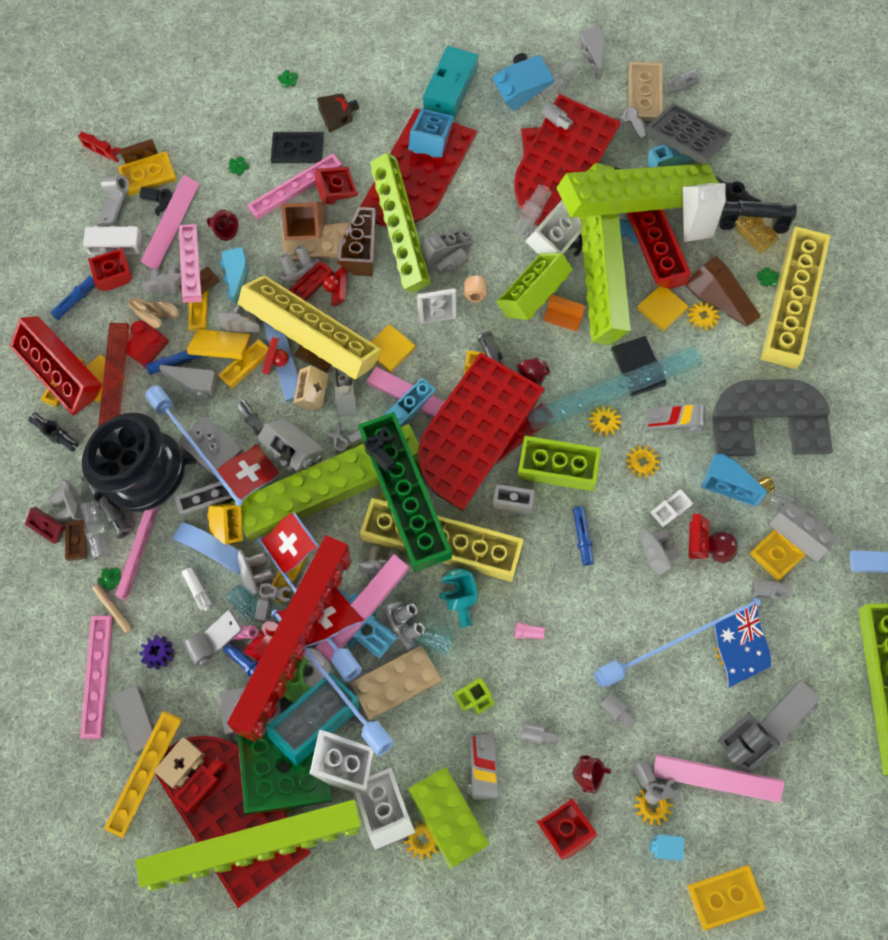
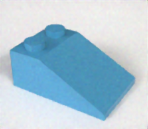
(523, 81)
(430, 133)
(731, 480)

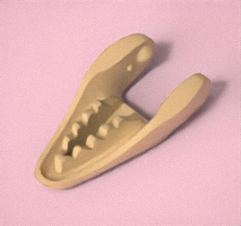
(150, 311)

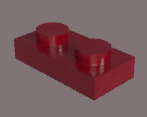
(44, 525)

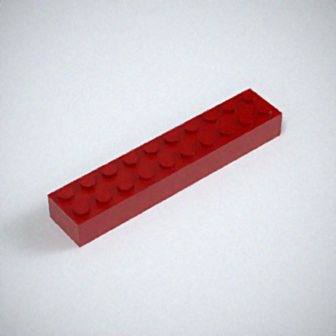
(290, 639)

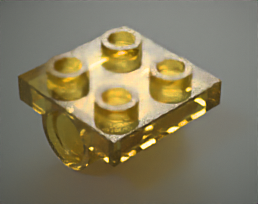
(756, 233)

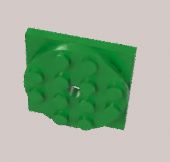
(271, 790)

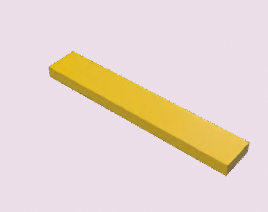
(143, 774)

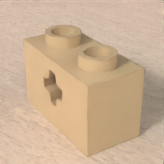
(310, 388)
(170, 768)

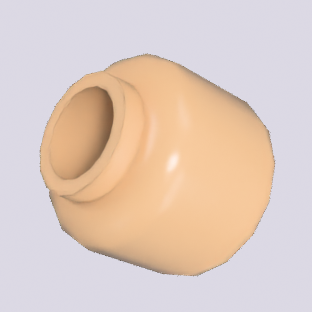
(475, 288)

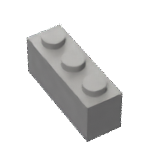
(202, 498)
(802, 531)
(790, 712)
(135, 718)

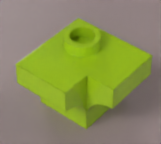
(474, 695)

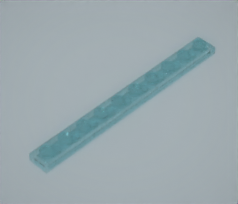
(613, 388)

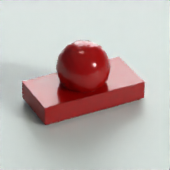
(337, 286)
(274, 356)

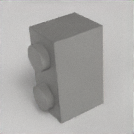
(513, 500)

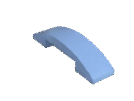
(207, 545)

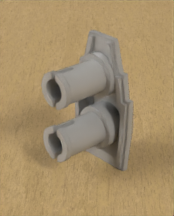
(295, 272)
(163, 283)
(235, 322)
(72, 500)
(655, 554)
(373, 564)
(251, 581)
(403, 624)

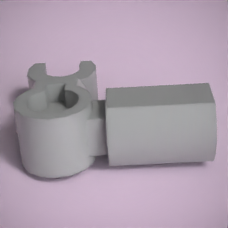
(631, 115)
(342, 444)
(267, 593)
(654, 792)

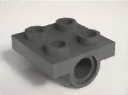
(748, 743)

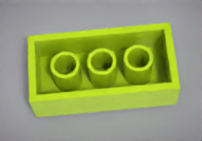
(534, 286)
(559, 463)
(447, 817)

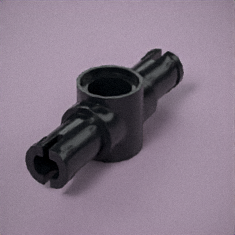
(736, 191)
(48, 426)

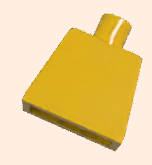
(225, 522)

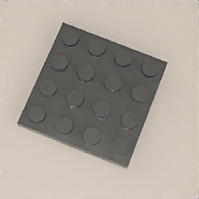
(688, 133)

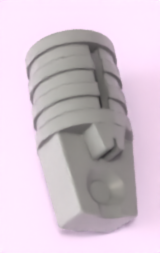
(681, 82)
(556, 116)
(452, 261)
(769, 589)
(617, 710)
(538, 734)

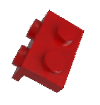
(699, 537)

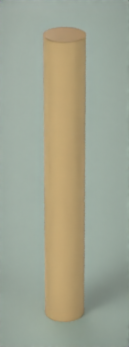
(112, 609)

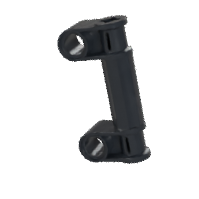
(781, 214)

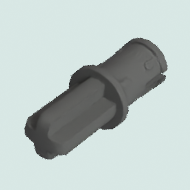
(250, 417)

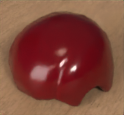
(722, 546)

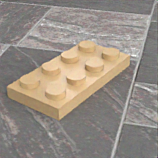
(645, 89)
(319, 248)
(395, 682)

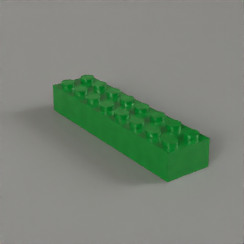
(408, 497)

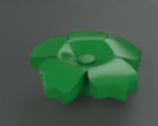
(287, 78)
(237, 165)
(767, 277)
(109, 577)

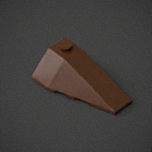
(357, 246)
(720, 288)

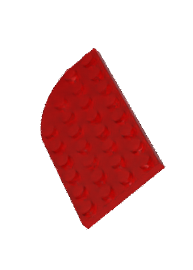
(563, 151)
(424, 176)
(474, 429)
(223, 813)

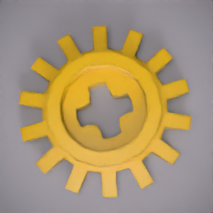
(696, 318)
(612, 423)
(649, 457)
(647, 812)
(414, 844)

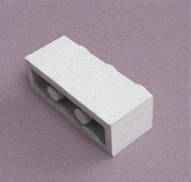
(107, 239)

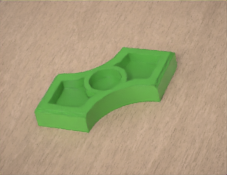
(297, 686)

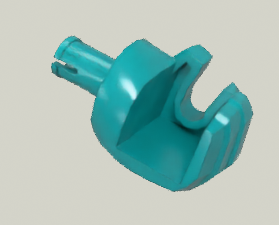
(462, 596)

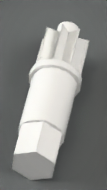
(197, 590)

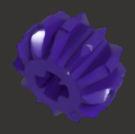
(149, 652)

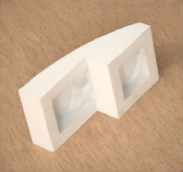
(672, 508)

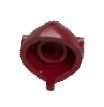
(224, 224)
(534, 370)
(590, 773)

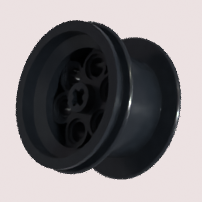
(133, 462)

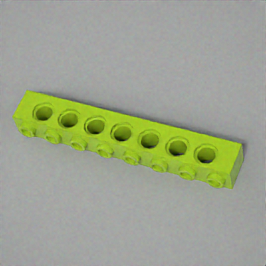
(400, 223)

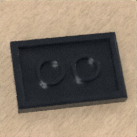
(297, 147)
(633, 356)

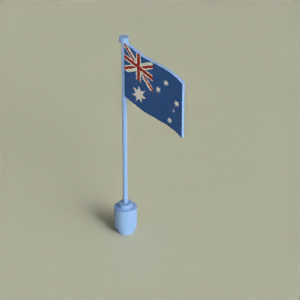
(738, 641)

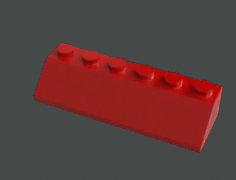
(660, 248)
(54, 362)

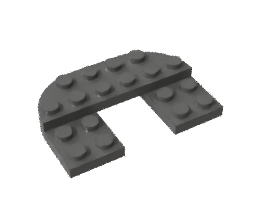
(788, 398)

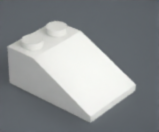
(702, 210)
(555, 232)
(436, 306)
(341, 762)
(384, 810)

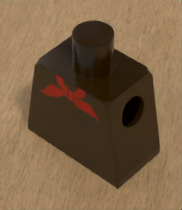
(336, 110)

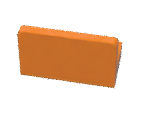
(564, 313)

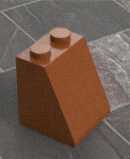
(303, 220)

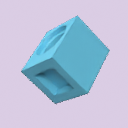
(667, 847)

